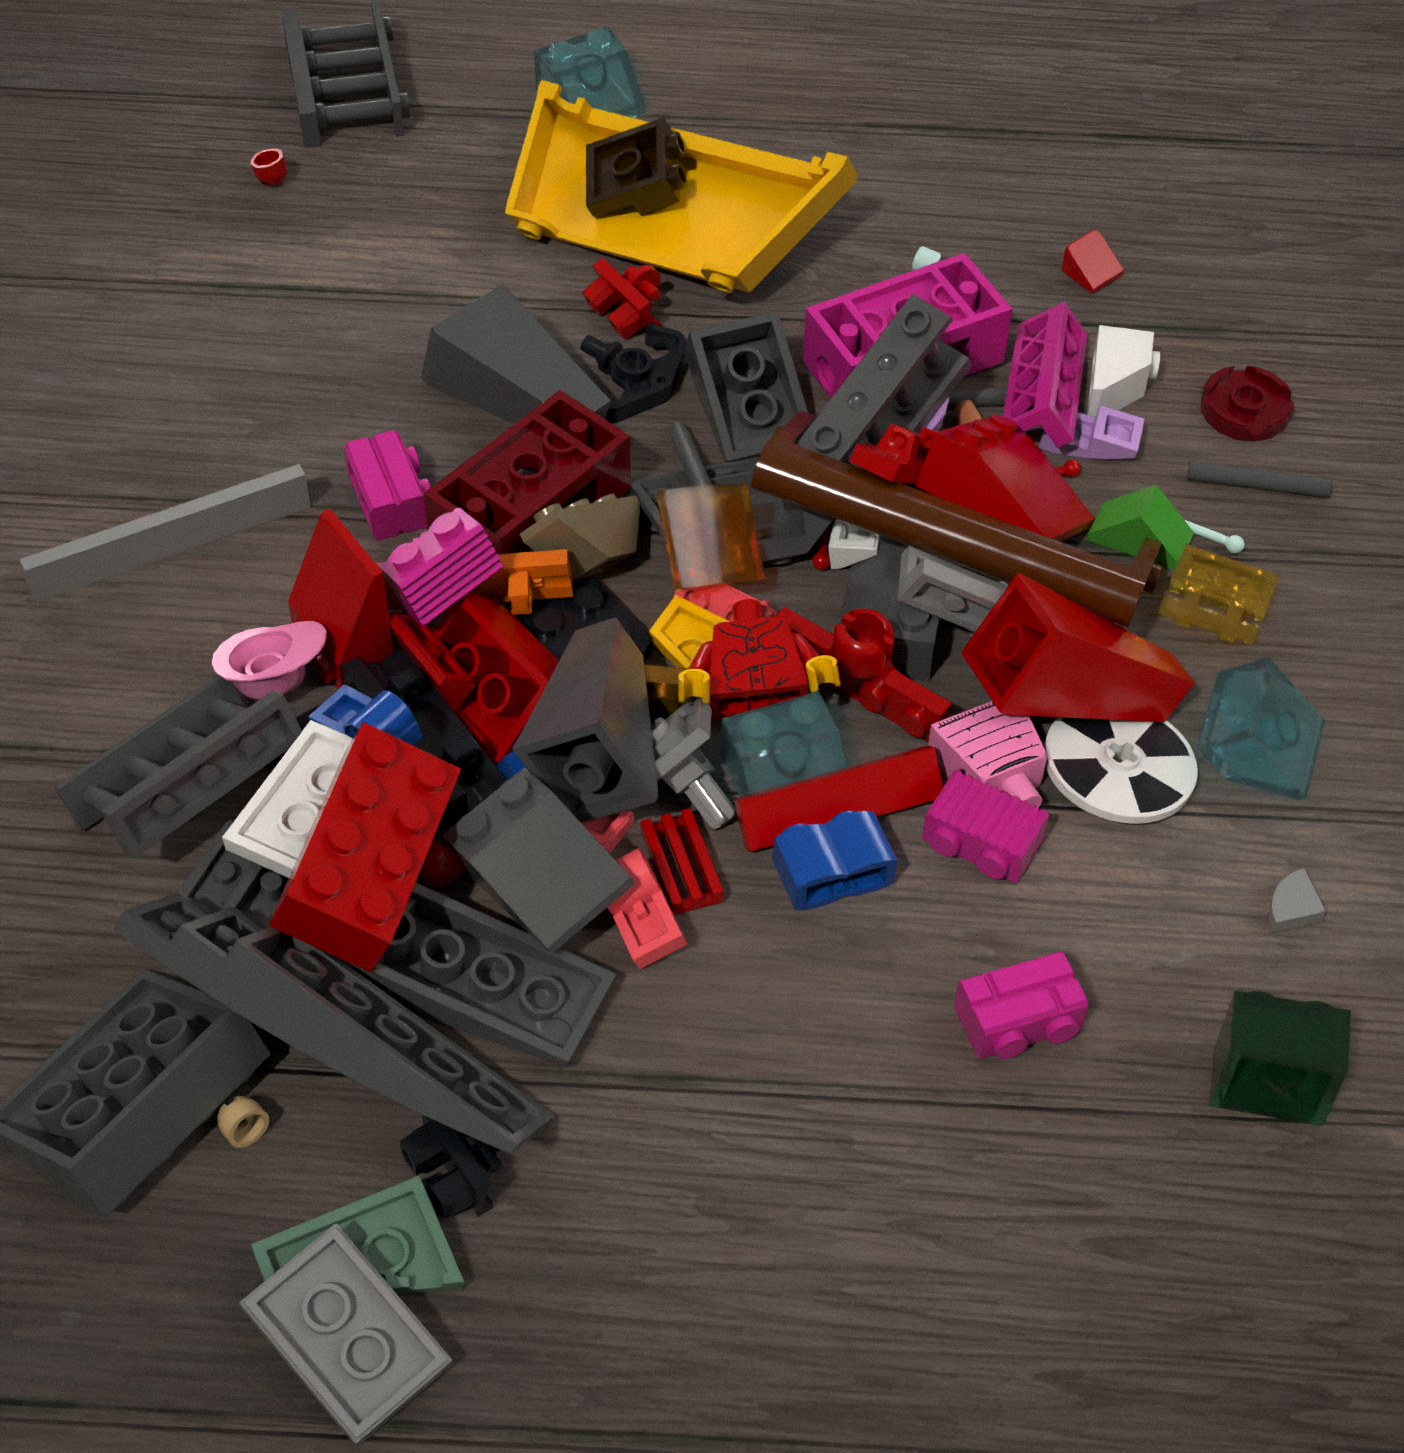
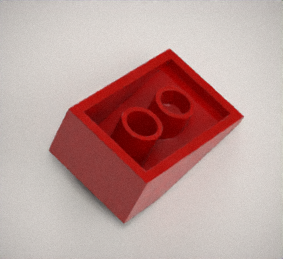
(346, 595)

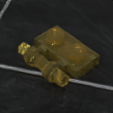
(1221, 583)

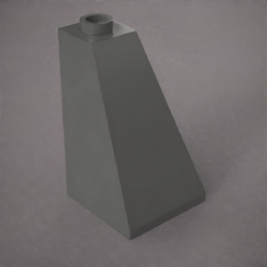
(503, 360)
(594, 726)

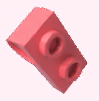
(645, 914)

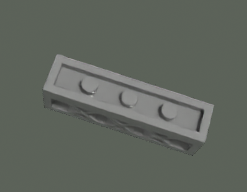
(946, 589)

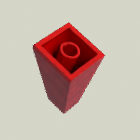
(1066, 661)

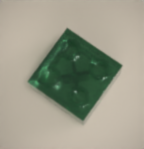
(1280, 1057)

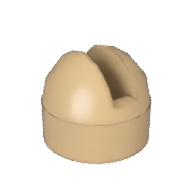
(251, 1129)

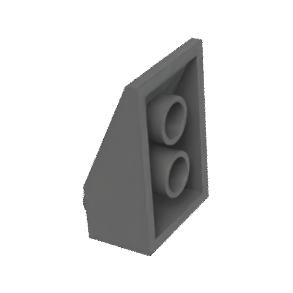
(744, 382)
(537, 860)

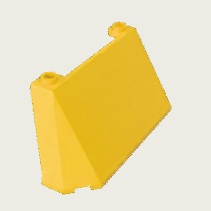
(731, 219)

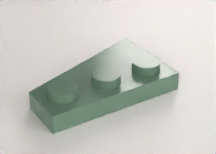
(391, 1230)

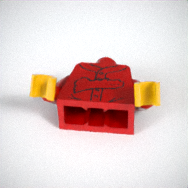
(754, 664)

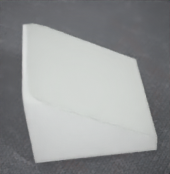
(851, 545)

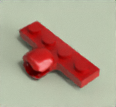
(866, 670)

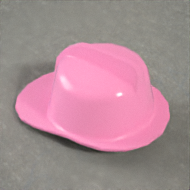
(269, 657)

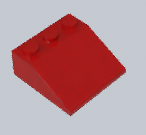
(1003, 476)

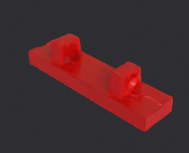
(897, 455)

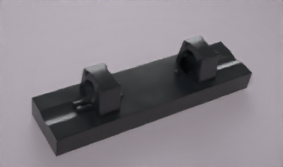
(440, 726)

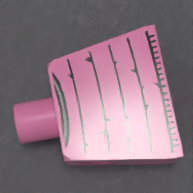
(993, 749)

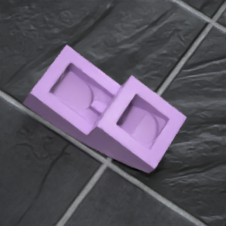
(1105, 436)

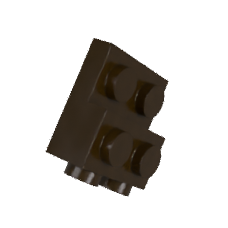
(635, 169)

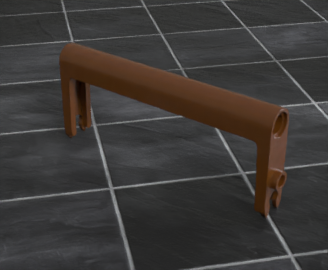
(949, 528)

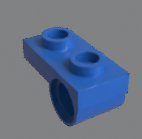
(386, 712)

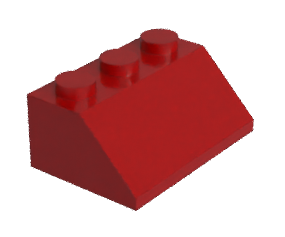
(503, 662)

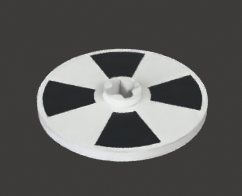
(1143, 788)

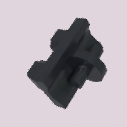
(465, 1181)

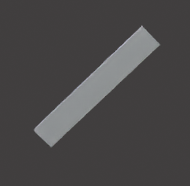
(165, 533)

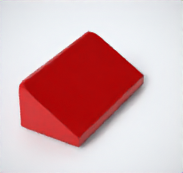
(432, 659)

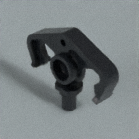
(644, 380)

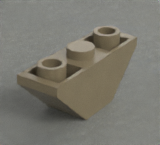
(593, 533)

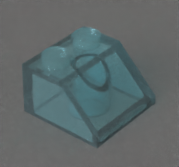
(592, 68)
(1261, 730)
(781, 744)

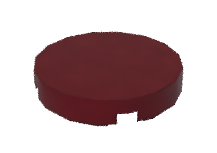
(1247, 403)

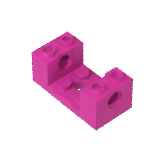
(847, 326)

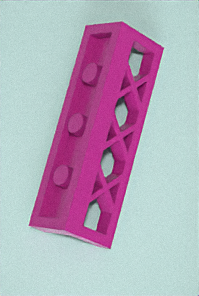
(1057, 374)

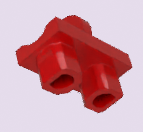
(629, 293)

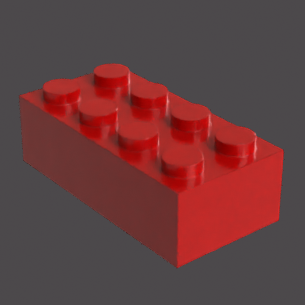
(365, 848)

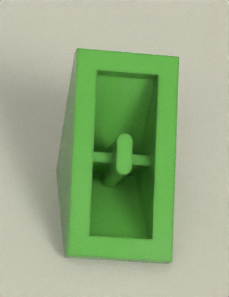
(1141, 514)

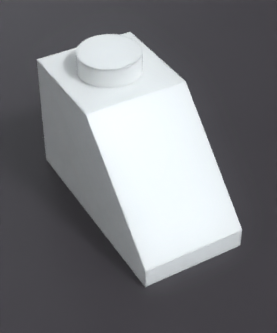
(1121, 367)

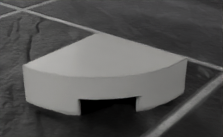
(1295, 903)

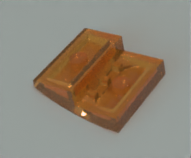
(710, 536)

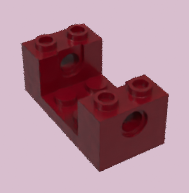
(559, 441)

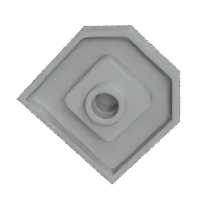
(684, 764)

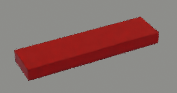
(872, 786)

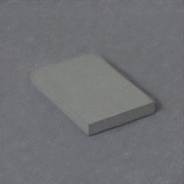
(346, 1334)

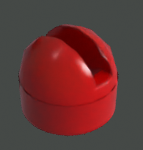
(269, 166)
(441, 866)

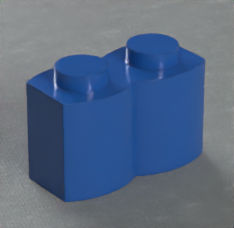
(834, 859)

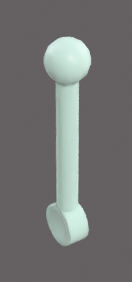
(1233, 544)

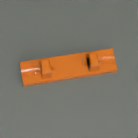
(521, 580)

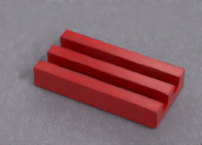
(670, 827)

